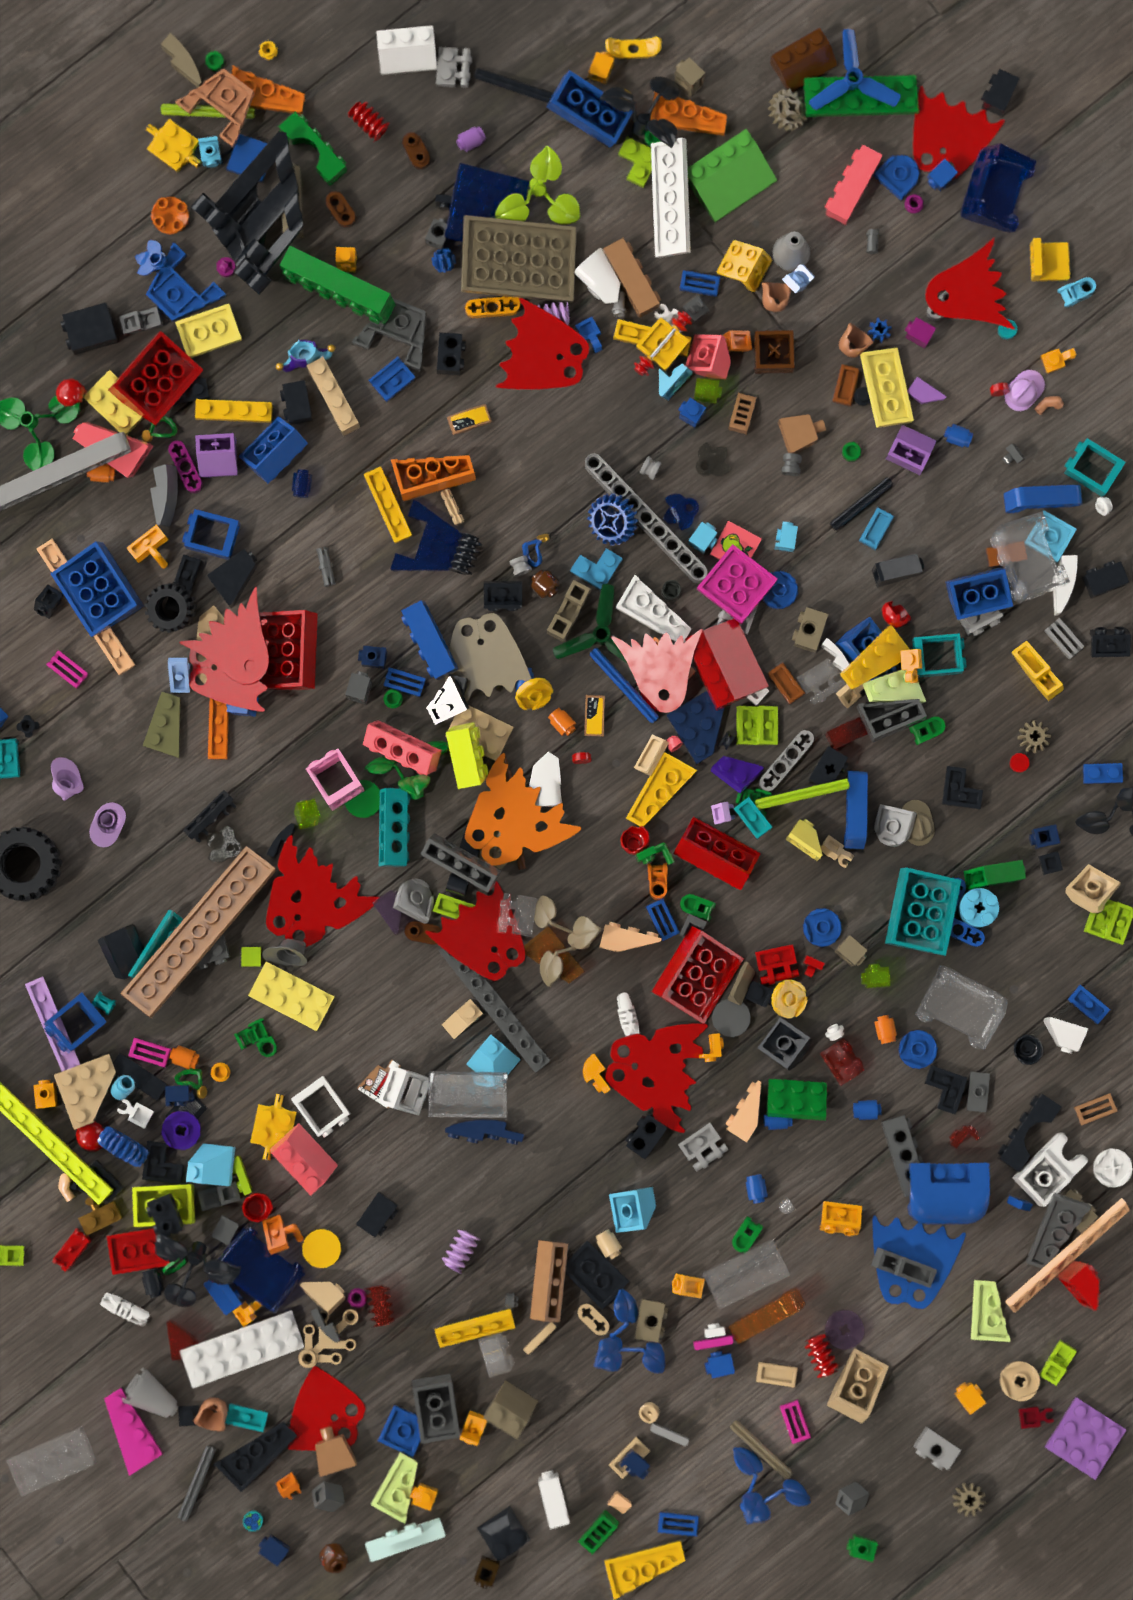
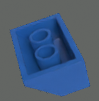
(273, 449)
(979, 593)

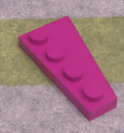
(131, 1432)

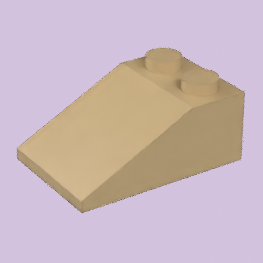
(858, 1386)

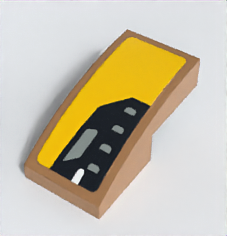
(469, 419)
(594, 715)

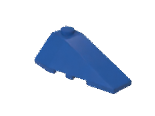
(857, 639)

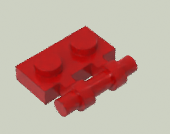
(776, 958)

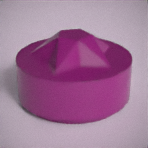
(225, 267)

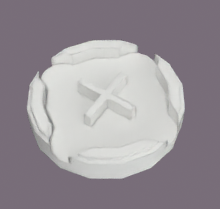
(1112, 1167)

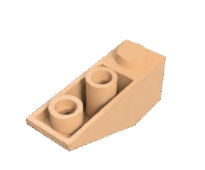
(620, 939)
(746, 1118)

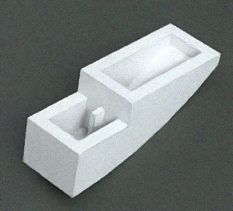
(1062, 594)

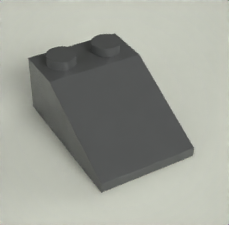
(435, 1408)

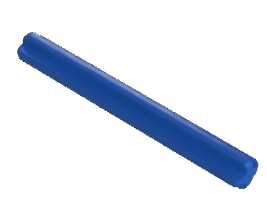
(624, 685)

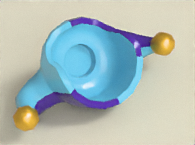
(304, 353)

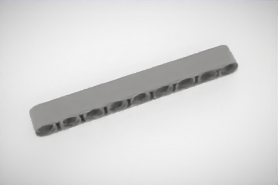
(63, 470)
(649, 527)

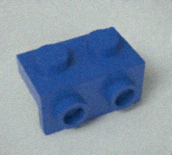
(224, 1296)

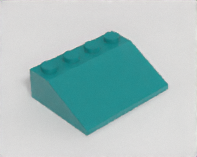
(923, 911)

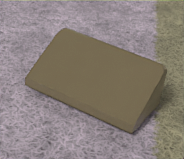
(741, 984)

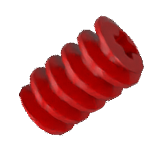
(368, 120)
(821, 1355)

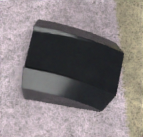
(122, 950)

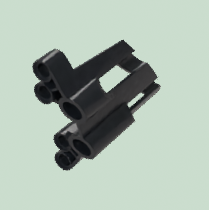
(243, 220)

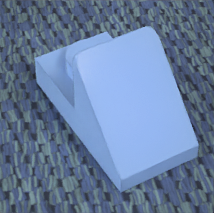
(179, 675)

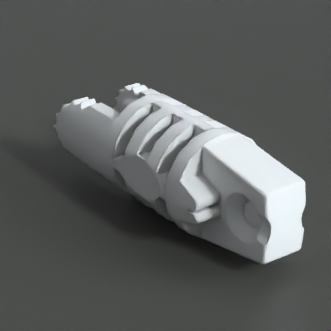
(627, 1015)
(125, 1309)

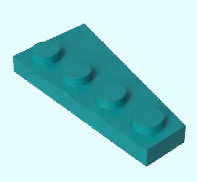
(164, 930)

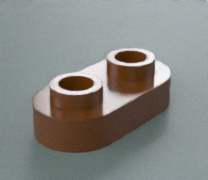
(415, 150)
(340, 210)
(421, 936)

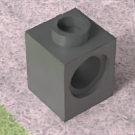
(433, 240)

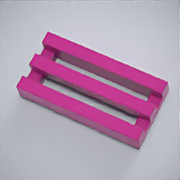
(55, 659)
(165, 1057)
(713, 1342)
(789, 1405)

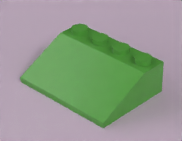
(730, 175)

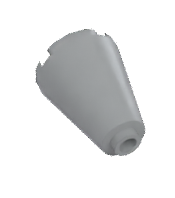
(791, 251)
(149, 1394)

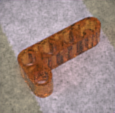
(767, 1316)

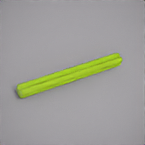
(200, 110)
(801, 794)

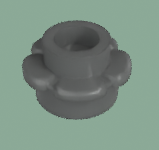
(511, 1301)

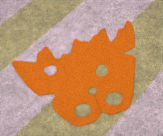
(519, 820)

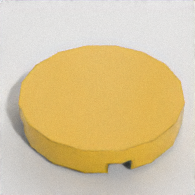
(534, 694)
(789, 998)
(321, 1248)

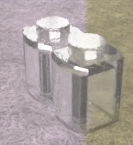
(495, 1354)

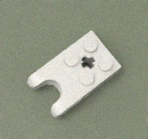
(1053, 1166)

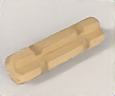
(452, 507)

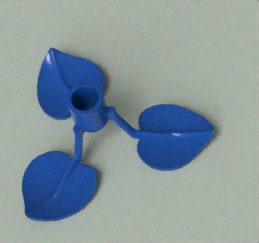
(610, 1348)
(752, 1503)

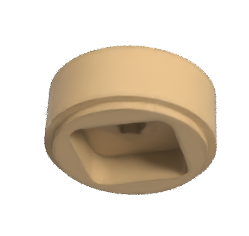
(649, 1412)

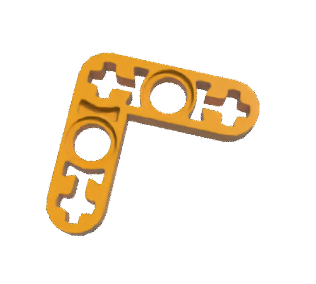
(507, 312)

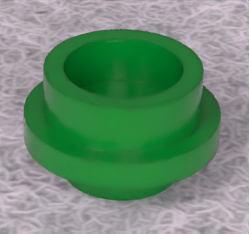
(393, 699)

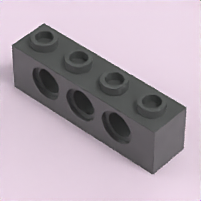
(461, 862)
(890, 1129)

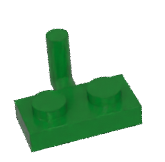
(647, 855)

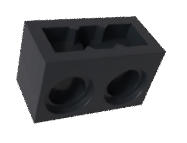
(446, 353)
(649, 1139)

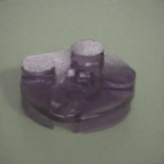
(853, 1323)

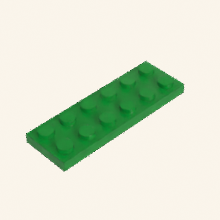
(858, 104)

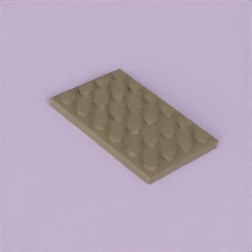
(518, 259)

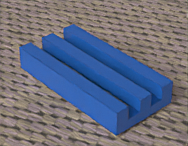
(697, 283)
(404, 674)
(655, 905)
(674, 1523)

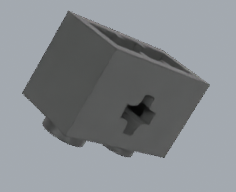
(359, 687)

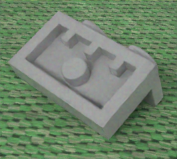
(975, 624)

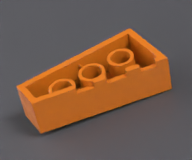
(431, 475)

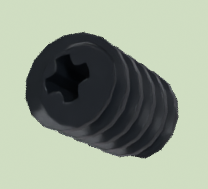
(465, 554)

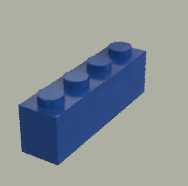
(429, 639)

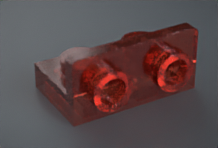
(842, 1061)

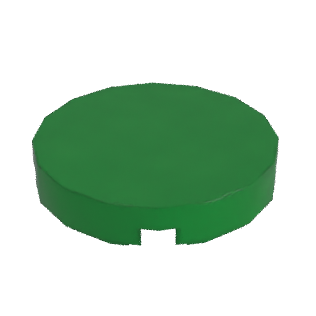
(366, 803)

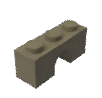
(569, 611)

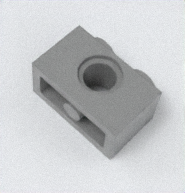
(948, 1451)

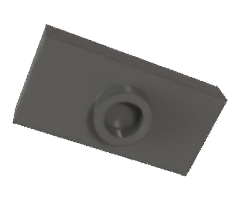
(978, 1092)

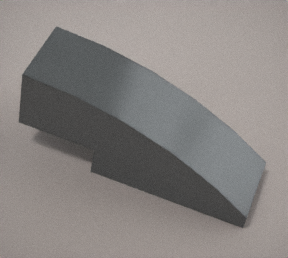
(165, 494)
(903, 1267)

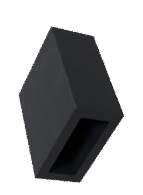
(89, 328)

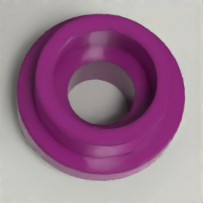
(913, 198)
(357, 1304)

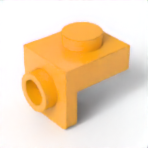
(716, 1044)
(473, 1428)

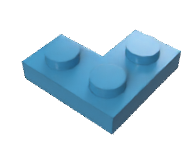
(597, 573)

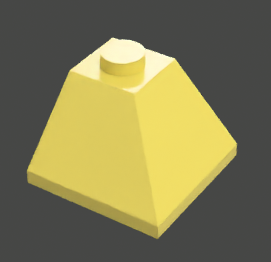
(805, 839)

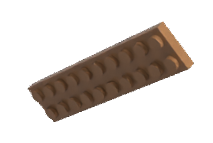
(198, 932)

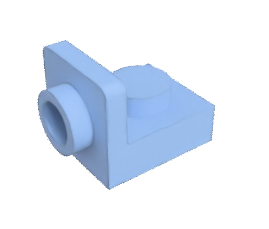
(799, 278)

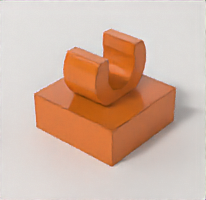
(288, 1485)

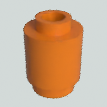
(102, 474)
(562, 722)
(885, 1029)
(184, 1057)

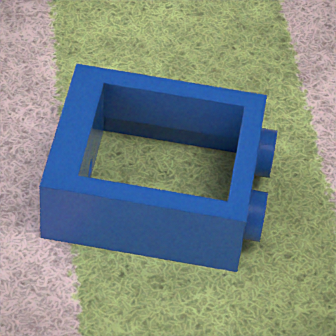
(230, 540)
(89, 1010)

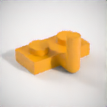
(148, 544)

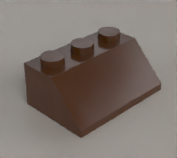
(804, 59)

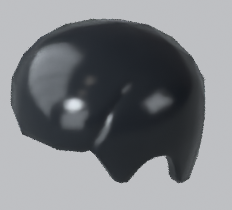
(1028, 1049)

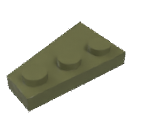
(165, 726)

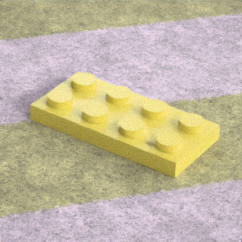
(886, 387)
(291, 996)

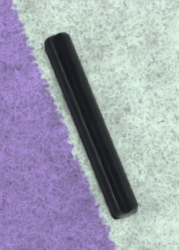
(861, 503)

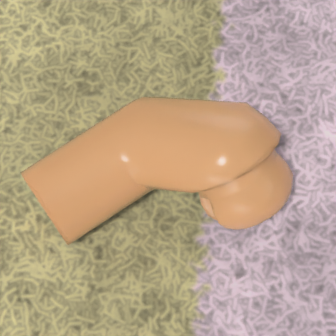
(64, 1184)

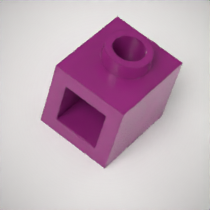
(919, 332)

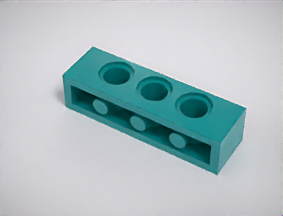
(387, 836)

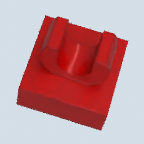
(812, 965)

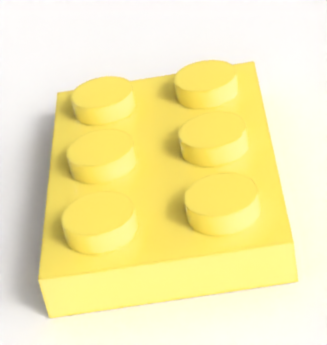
(208, 331)
(114, 411)

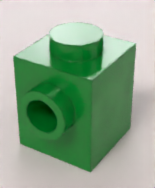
(862, 1547)

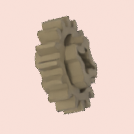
(787, 110)

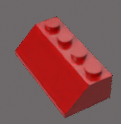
(717, 853)
(1081, 1283)

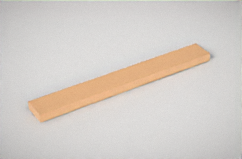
(107, 639)
(1068, 1255)

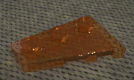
(548, 941)

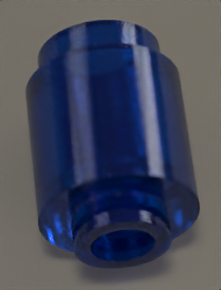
(301, 483)

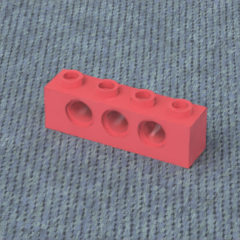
(428, 755)

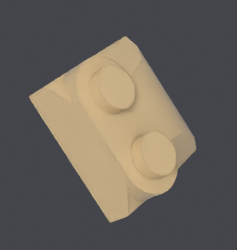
(1092, 889)

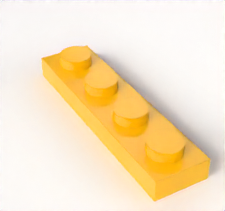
(633, 333)
(233, 411)
(387, 505)
(475, 1328)

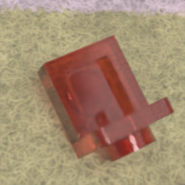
(958, 1136)

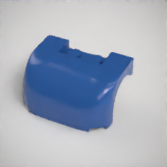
(948, 1193)

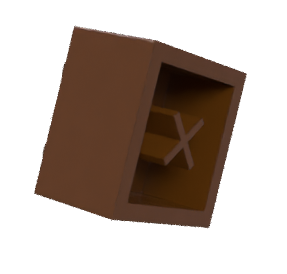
(774, 351)

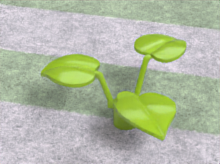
(543, 167)

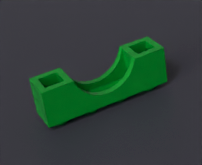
(329, 165)

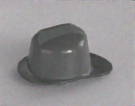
(287, 953)

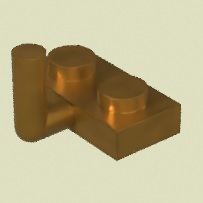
(99, 1217)

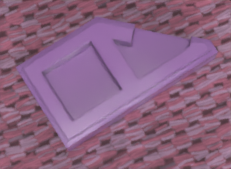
(924, 392)

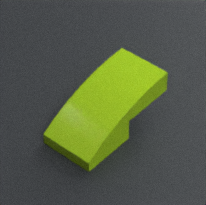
(11, 1255)
(1057, 1362)

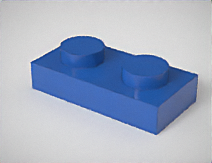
(1102, 773)
(1088, 1004)

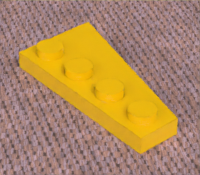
(875, 659)
(636, 1568)

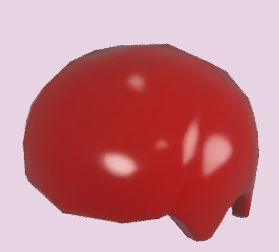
(70, 392)
(895, 615)
(635, 840)
(88, 1136)
(257, 1207)

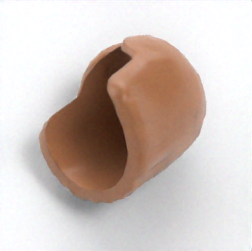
(775, 291)
(858, 338)
(208, 1419)

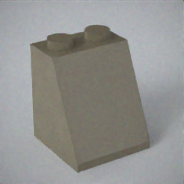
(510, 1409)

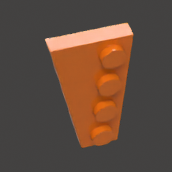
(270, 95)
(689, 116)

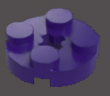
(176, 1140)

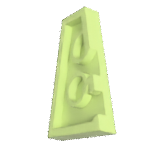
(892, 688)
(987, 1313)
(396, 1488)

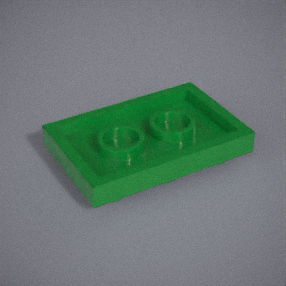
(797, 1099)

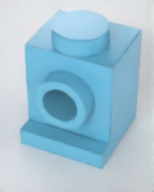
(207, 144)
(786, 537)

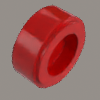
(999, 389)
(581, 758)
(1019, 763)

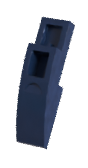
(475, 1131)

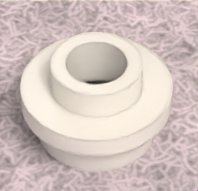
(1103, 505)
(834, 1032)

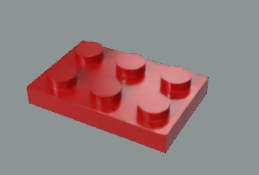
(133, 1251)

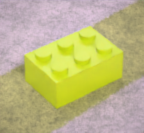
(467, 755)
(182, 1195)

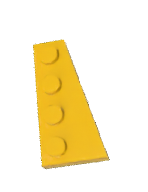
(660, 788)

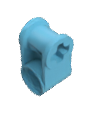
(1073, 292)

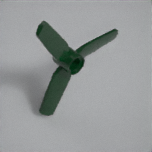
(587, 640)

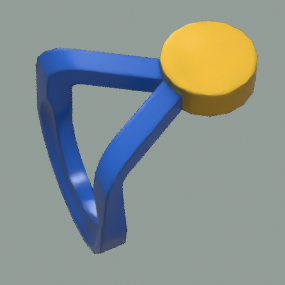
(541, 538)

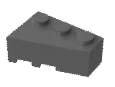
(888, 718)

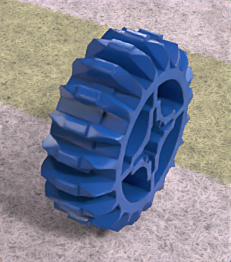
(602, 507)
(123, 1146)

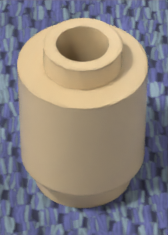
(608, 1244)

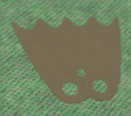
(487, 664)

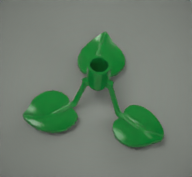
(14, 413)
(412, 785)

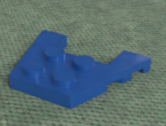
(174, 294)

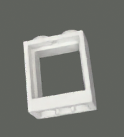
(395, 1087)
(325, 1131)
(553, 1499)

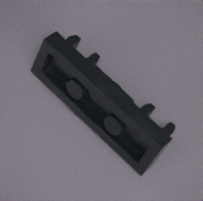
(208, 816)

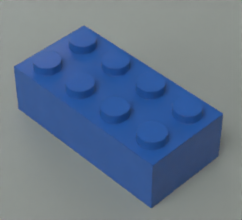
(581, 105)

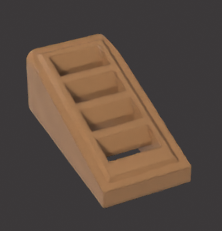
(738, 427)

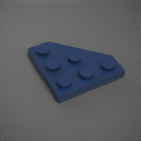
(697, 726)

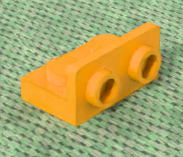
(841, 1218)

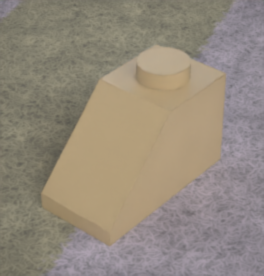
(462, 1019)
(324, 1295)

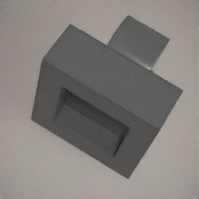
(696, 309)
(1014, 454)

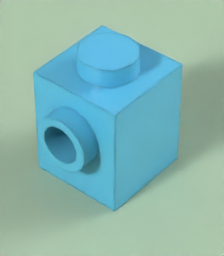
(703, 537)

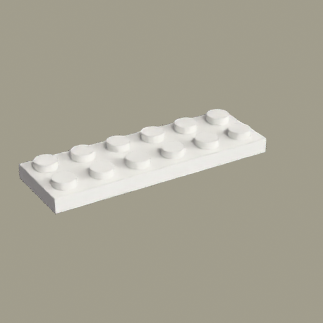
(670, 198)
(241, 1349)

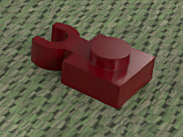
(1031, 1417)

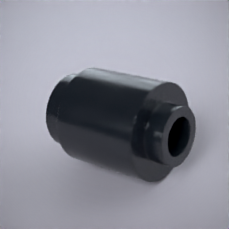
(152, 1283)

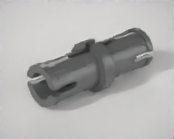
(326, 566)

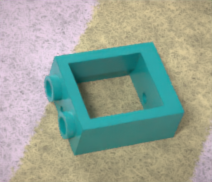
(1099, 489)
(958, 647)

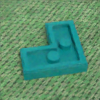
(9, 759)

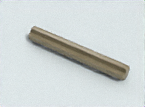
(761, 1449)

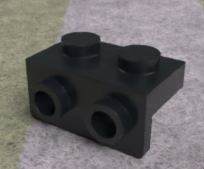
(502, 595)

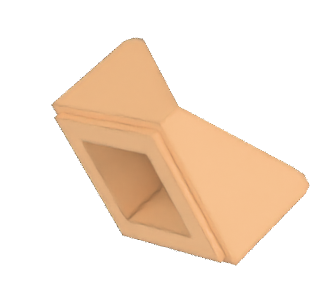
(620, 1502)

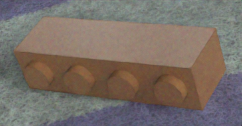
(631, 278)
(549, 1281)

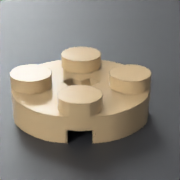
(1013, 1390)

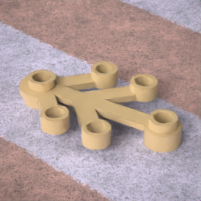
(326, 1342)

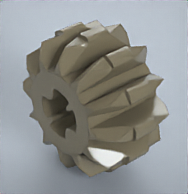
(1028, 731)
(964, 1506)

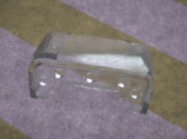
(963, 1006)

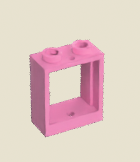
(344, 794)

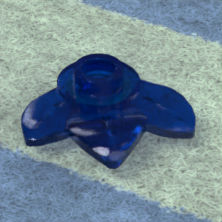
(677, 512)

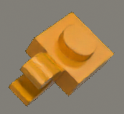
(1056, 360)
(910, 662)
(245, 1313)

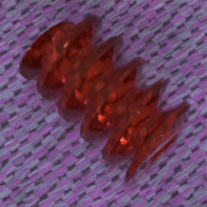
(380, 1305)

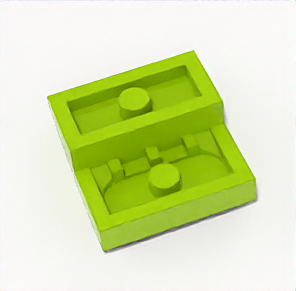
(757, 725)
(1110, 923)

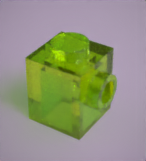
(707, 390)
(306, 813)
(875, 976)

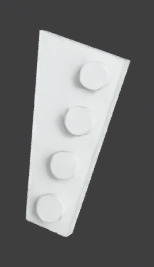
(651, 611)

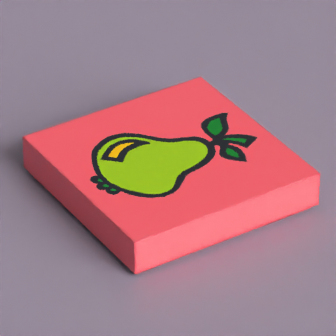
(738, 537)

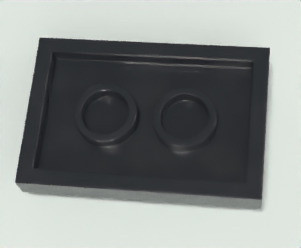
(595, 1274)

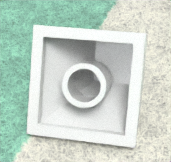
(1065, 1034)

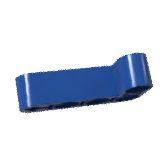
(1042, 497)
(856, 810)

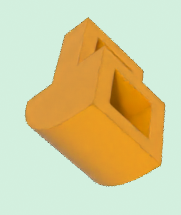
(591, 1071)

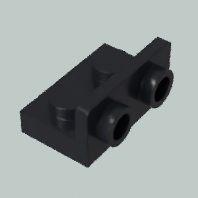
(1110, 642)

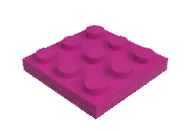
(737, 584)

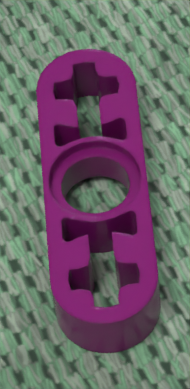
(184, 452)

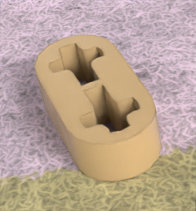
(596, 1315)

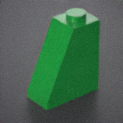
(994, 874)

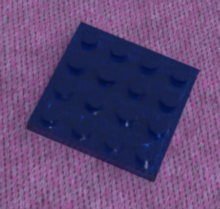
(479, 194)

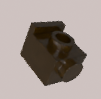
(482, 1580)

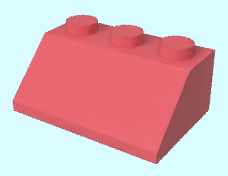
(304, 1159)

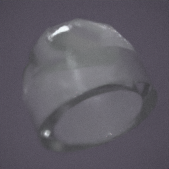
(786, 1206)

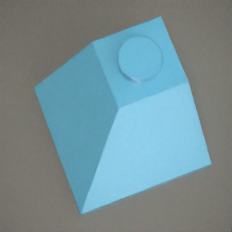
(493, 1057)
(211, 1165)
(632, 1209)

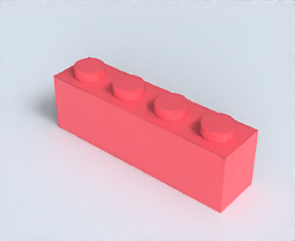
(854, 184)

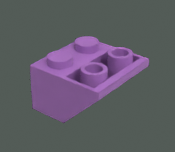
(911, 450)
(216, 455)

